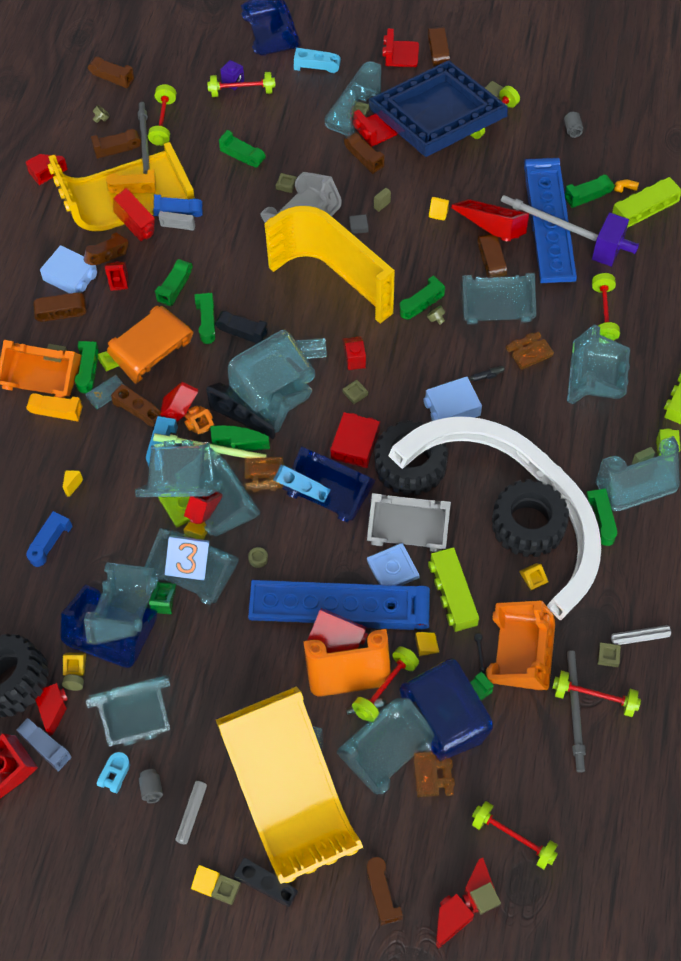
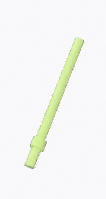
(219, 449)

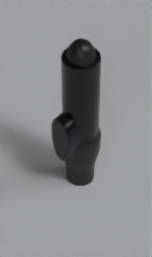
(489, 374)

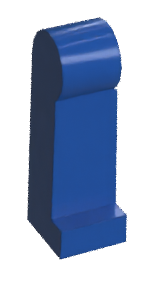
(180, 206)
(46, 538)

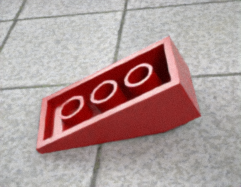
(495, 219)
(14, 763)

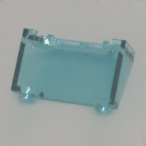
(363, 85)
(498, 298)
(268, 368)
(641, 481)
(236, 504)
(218, 568)
(121, 603)
(386, 744)

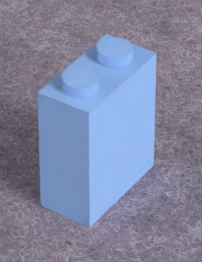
(68, 271)
(453, 400)

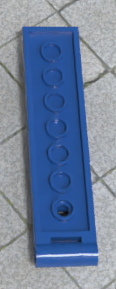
(551, 241)
(357, 602)

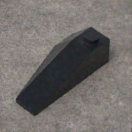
(230, 404)

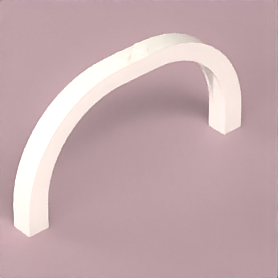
(541, 468)

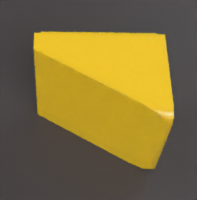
(438, 208)
(72, 480)
(195, 531)
(534, 576)
(426, 643)
(74, 663)
(205, 880)

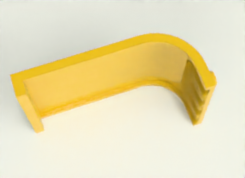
(93, 203)
(316, 234)
(287, 785)

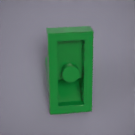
(162, 598)

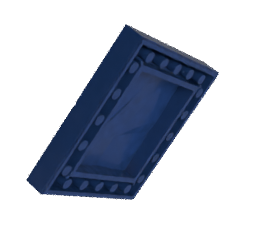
(438, 108)

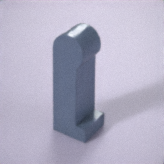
(46, 746)

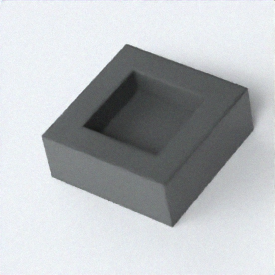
(358, 224)

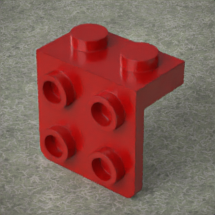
(400, 52)
(372, 128)

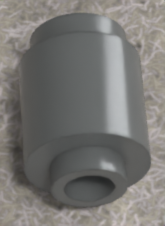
(573, 124)
(150, 786)

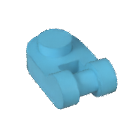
(118, 765)

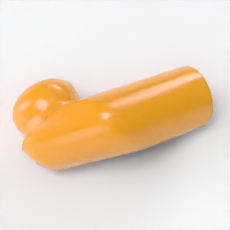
(620, 185)

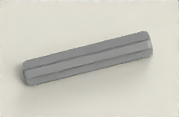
(641, 635)
(191, 812)

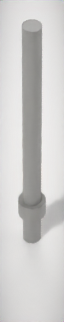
(519, 205)

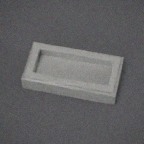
(176, 220)

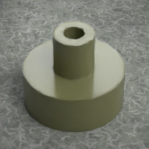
(100, 114)
(436, 315)

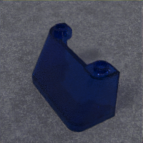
(271, 26)
(346, 485)
(121, 651)
(449, 708)

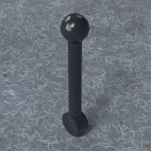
(478, 638)

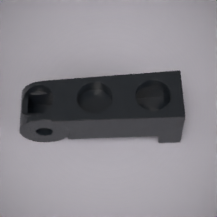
(242, 327)
(265, 882)

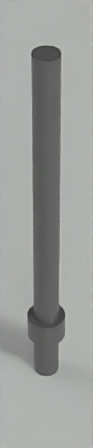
(142, 116)
(578, 747)

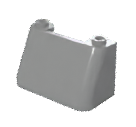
(312, 191)
(408, 521)

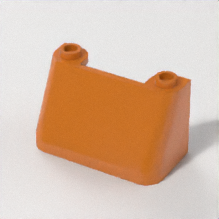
(149, 342)
(26, 369)
(523, 645)
(348, 669)

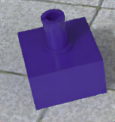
(612, 239)

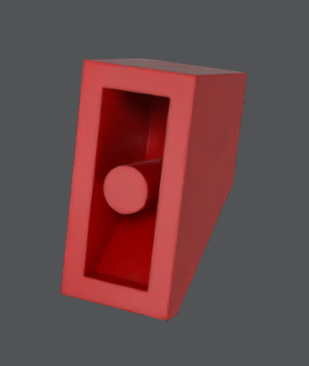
(39, 168)
(117, 275)
(354, 353)
(178, 401)
(201, 507)
(52, 707)
(478, 879)
(452, 918)

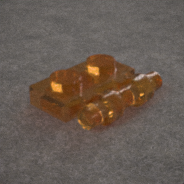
(532, 354)
(262, 468)
(426, 775)

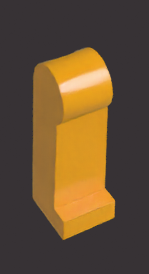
(134, 183)
(55, 407)

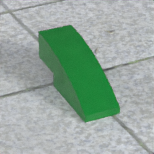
(239, 438)

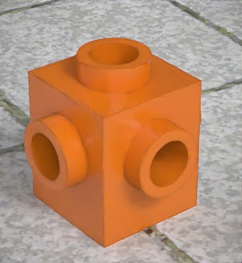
(202, 424)

